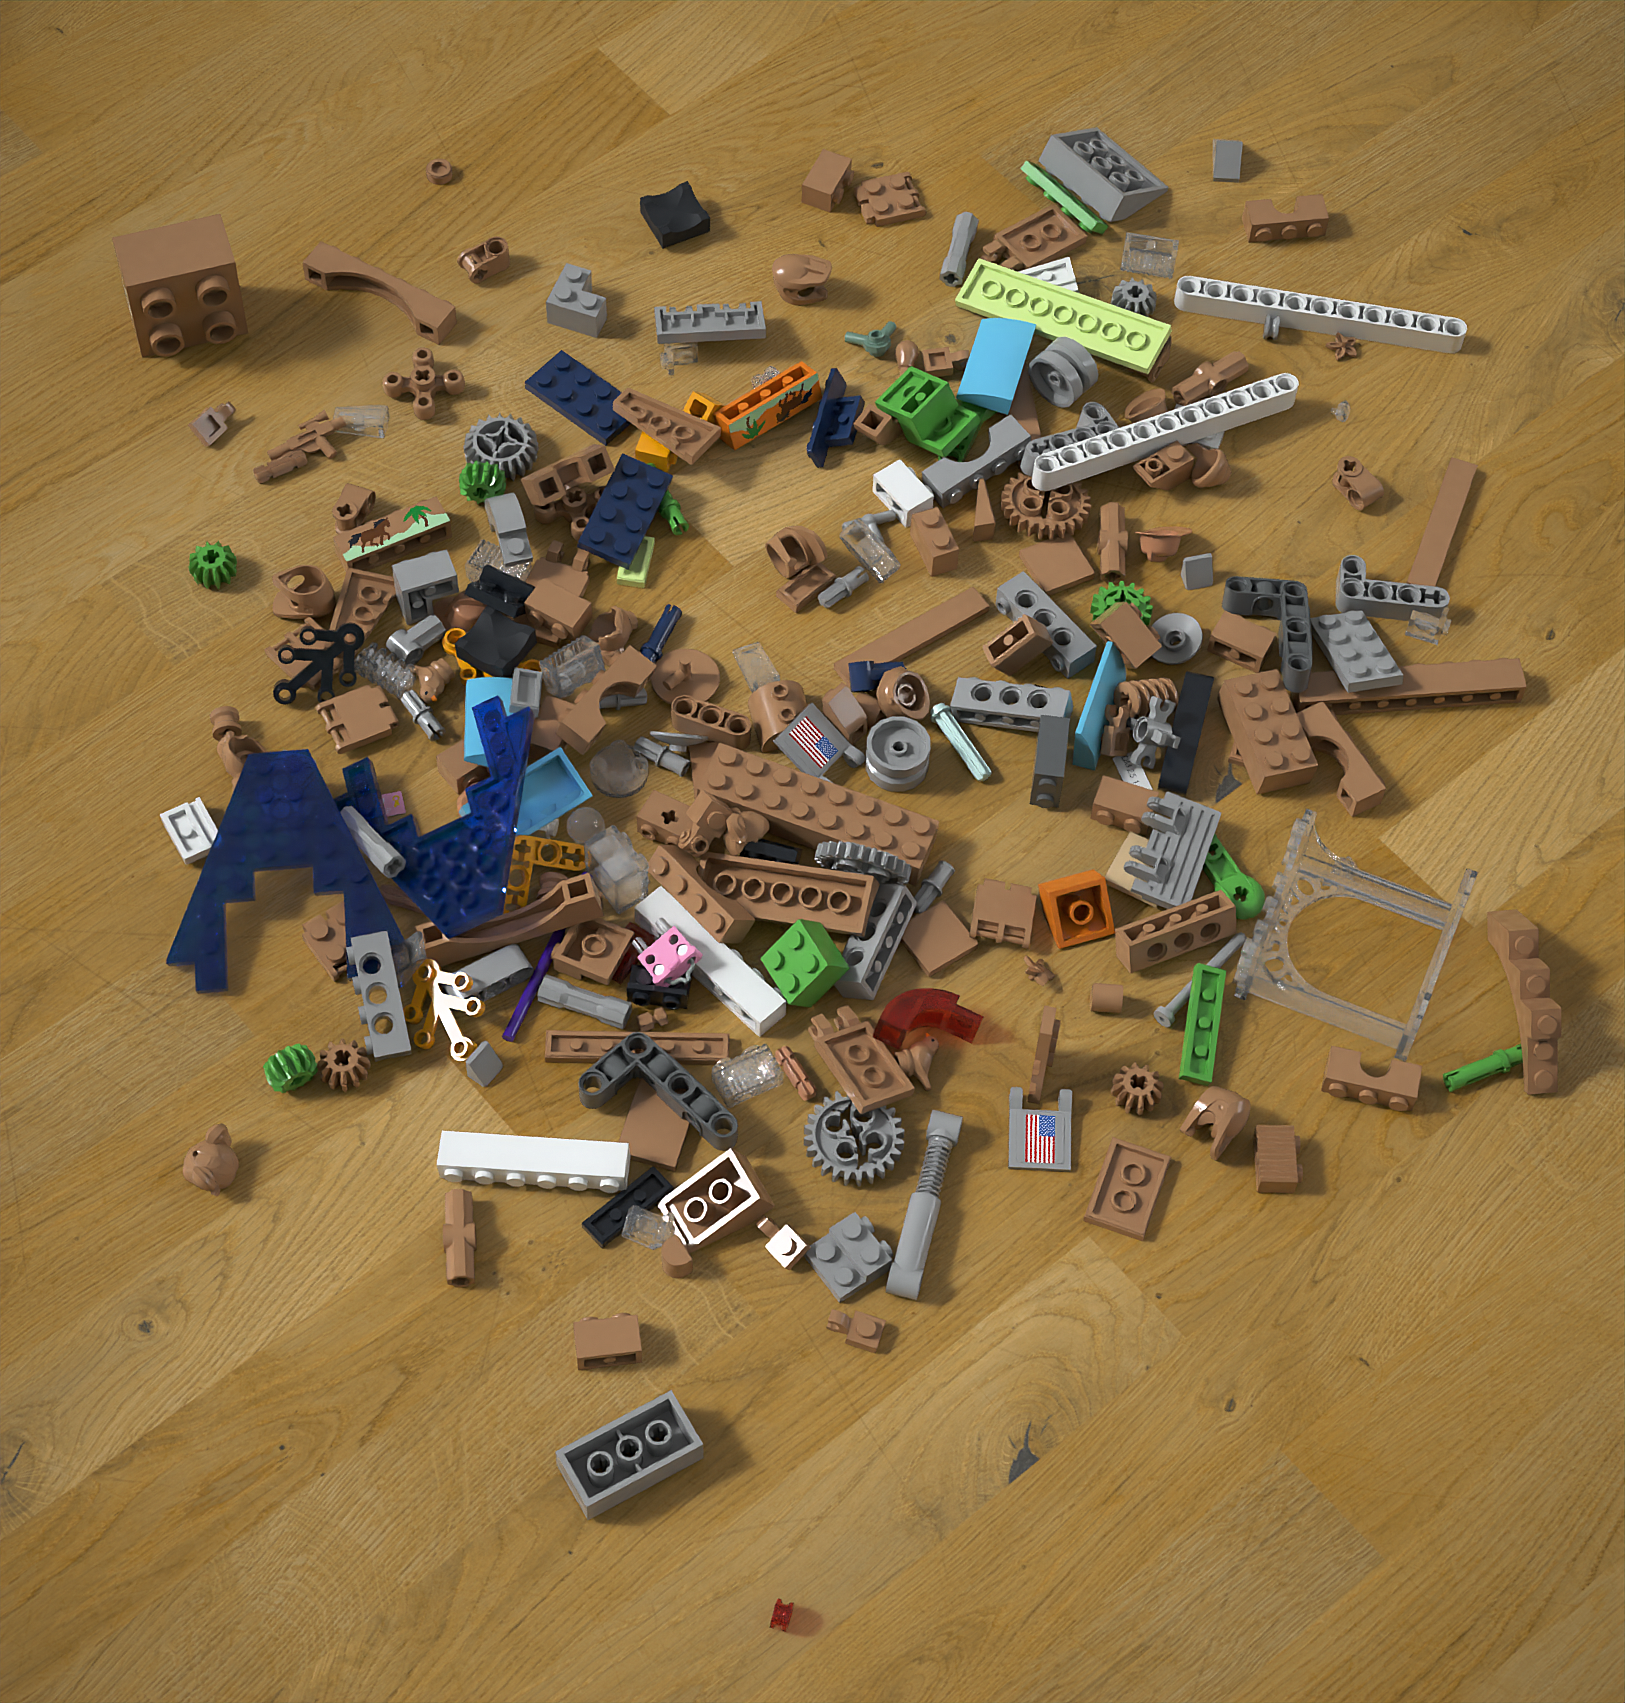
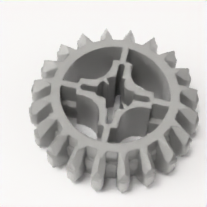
(502, 443)

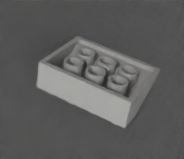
(1101, 173)

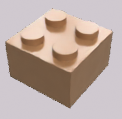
(1127, 631)

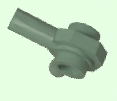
(876, 341)

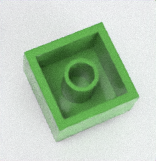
(805, 963)

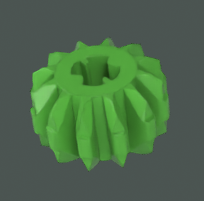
(481, 481)
(212, 564)
(290, 1068)

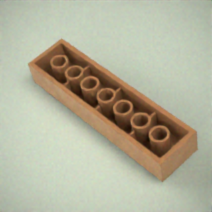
(816, 810)

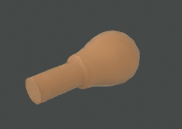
(906, 355)

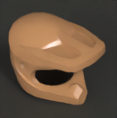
(799, 272)
(795, 549)
(307, 599)
(1223, 1109)

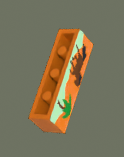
(768, 405)

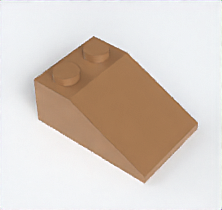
(717, 1201)

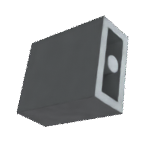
(1049, 761)

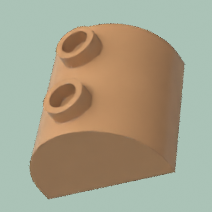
(773, 709)

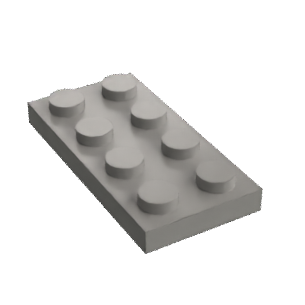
(1355, 651)

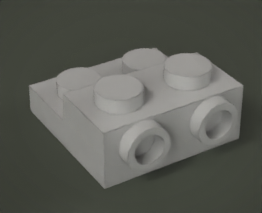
(849, 1256)

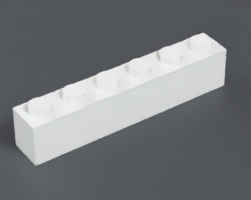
(720, 969)
(533, 1161)

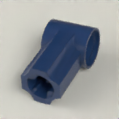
(867, 675)

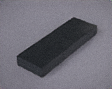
(609, 1220)

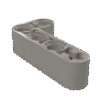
(1092, 422)
(1384, 598)

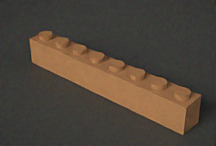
(1422, 688)

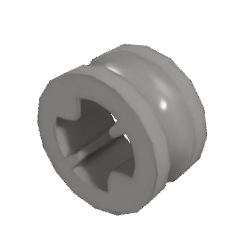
(1271, 327)

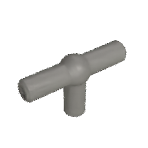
(873, 520)

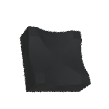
(675, 215)
(496, 643)

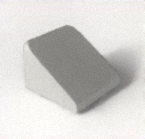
(1197, 571)
(483, 1064)

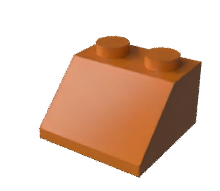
(1077, 908)

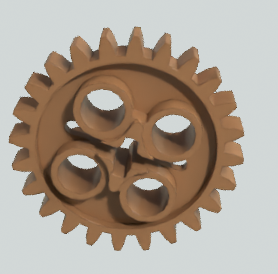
(1024, 503)

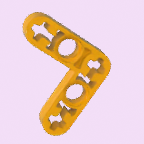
(532, 856)

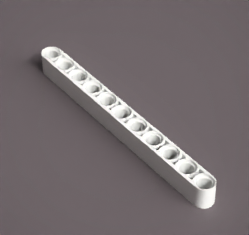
(1320, 314)
(1155, 433)

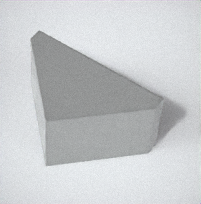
(1227, 160)

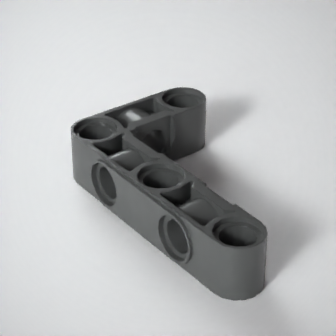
(1289, 604)
(664, 1076)

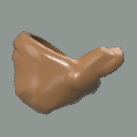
(1210, 468)

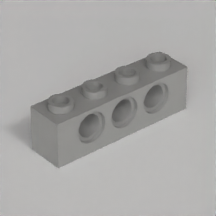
(1024, 592)
(996, 711)
(377, 947)
(872, 954)

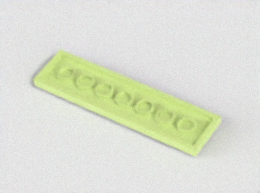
(1059, 312)

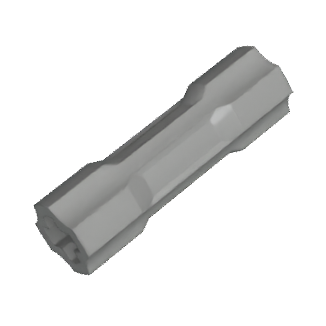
(955, 263)
(372, 844)
(605, 1008)

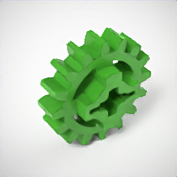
(1121, 593)

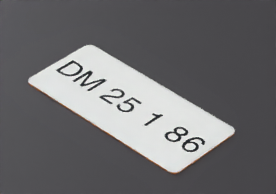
(1131, 772)

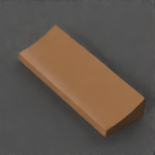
(792, 892)

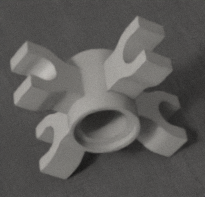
(1152, 732)

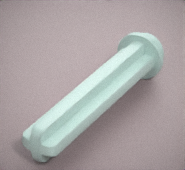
(942, 716)

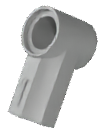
(412, 643)

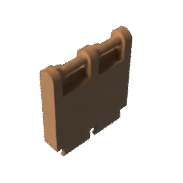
(888, 200)
(297, 665)
(358, 717)
(1003, 913)
(328, 940)

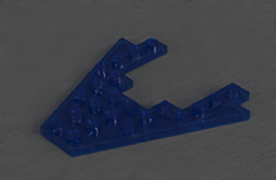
(277, 822)
(464, 866)

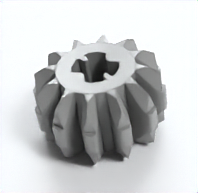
(1135, 297)

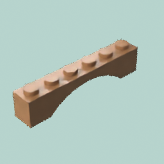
(337, 270)
(564, 906)

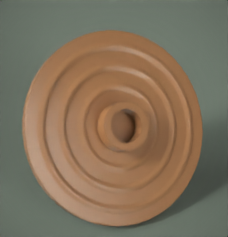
(685, 673)

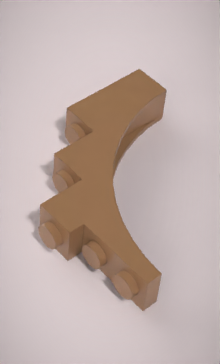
(1529, 980)

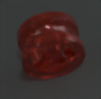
(781, 1615)

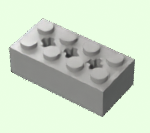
(633, 1435)

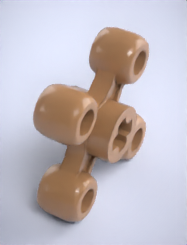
(423, 383)
(572, 506)

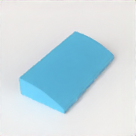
(996, 363)
(478, 691)
(1093, 719)
(548, 792)

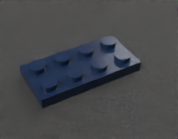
(578, 396)
(625, 511)

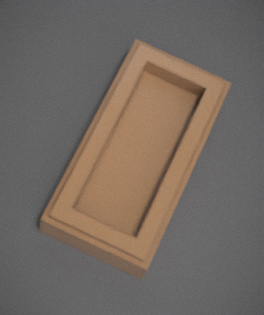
(805, 586)

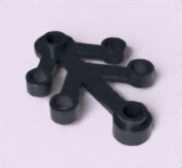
(321, 660)

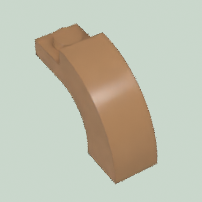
(878, 425)

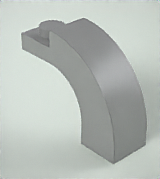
(510, 527)

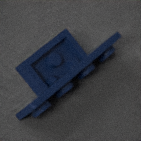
(834, 419)

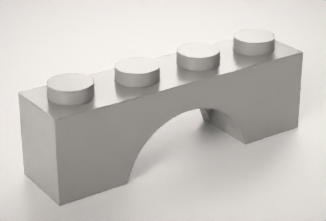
(954, 479)

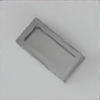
(525, 690)

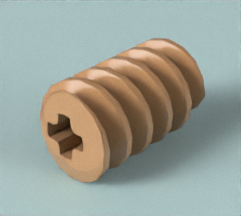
(1138, 694)

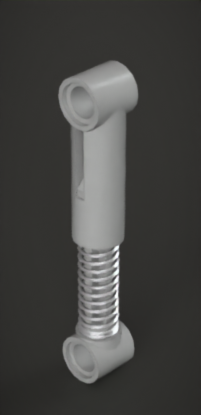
(923, 1207)

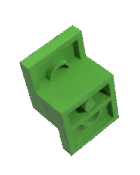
(927, 411)

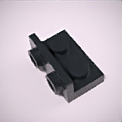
(500, 591)
(772, 851)
(644, 992)

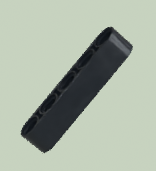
(1187, 726)

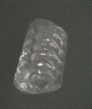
(385, 670)

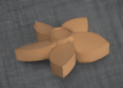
(1343, 346)
(1037, 971)

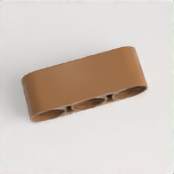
(702, 712)

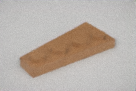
(671, 427)
(362, 601)

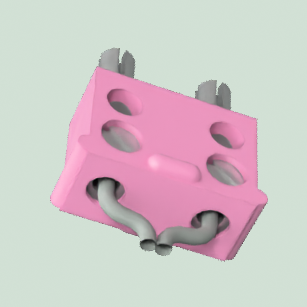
(668, 956)

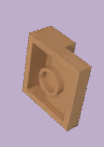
(592, 950)

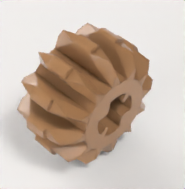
(355, 1064)
(1137, 1088)

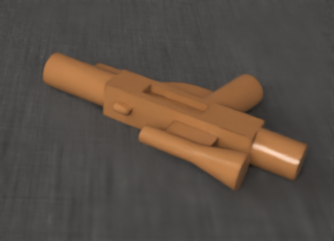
(311, 440)

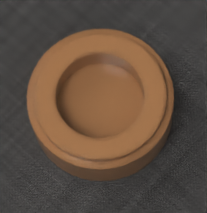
(439, 171)

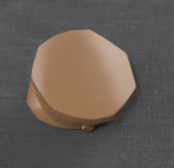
(903, 694)

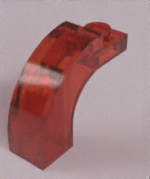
(925, 1009)

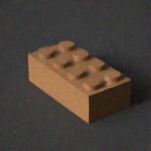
(1267, 731)

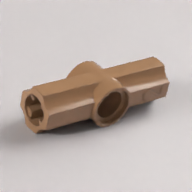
(1210, 379)
(1112, 543)
(459, 1238)

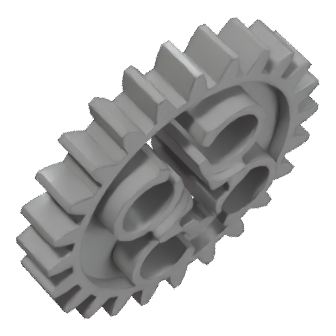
(863, 860)
(827, 1145)

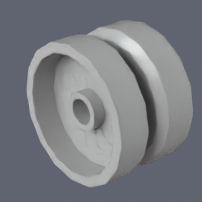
(1063, 372)
(897, 754)

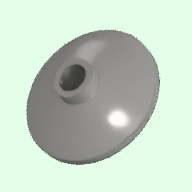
(1177, 628)
(678, 741)

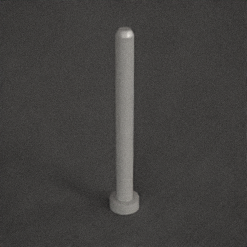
(1166, 1014)

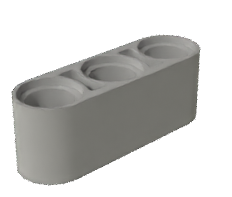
(494, 974)

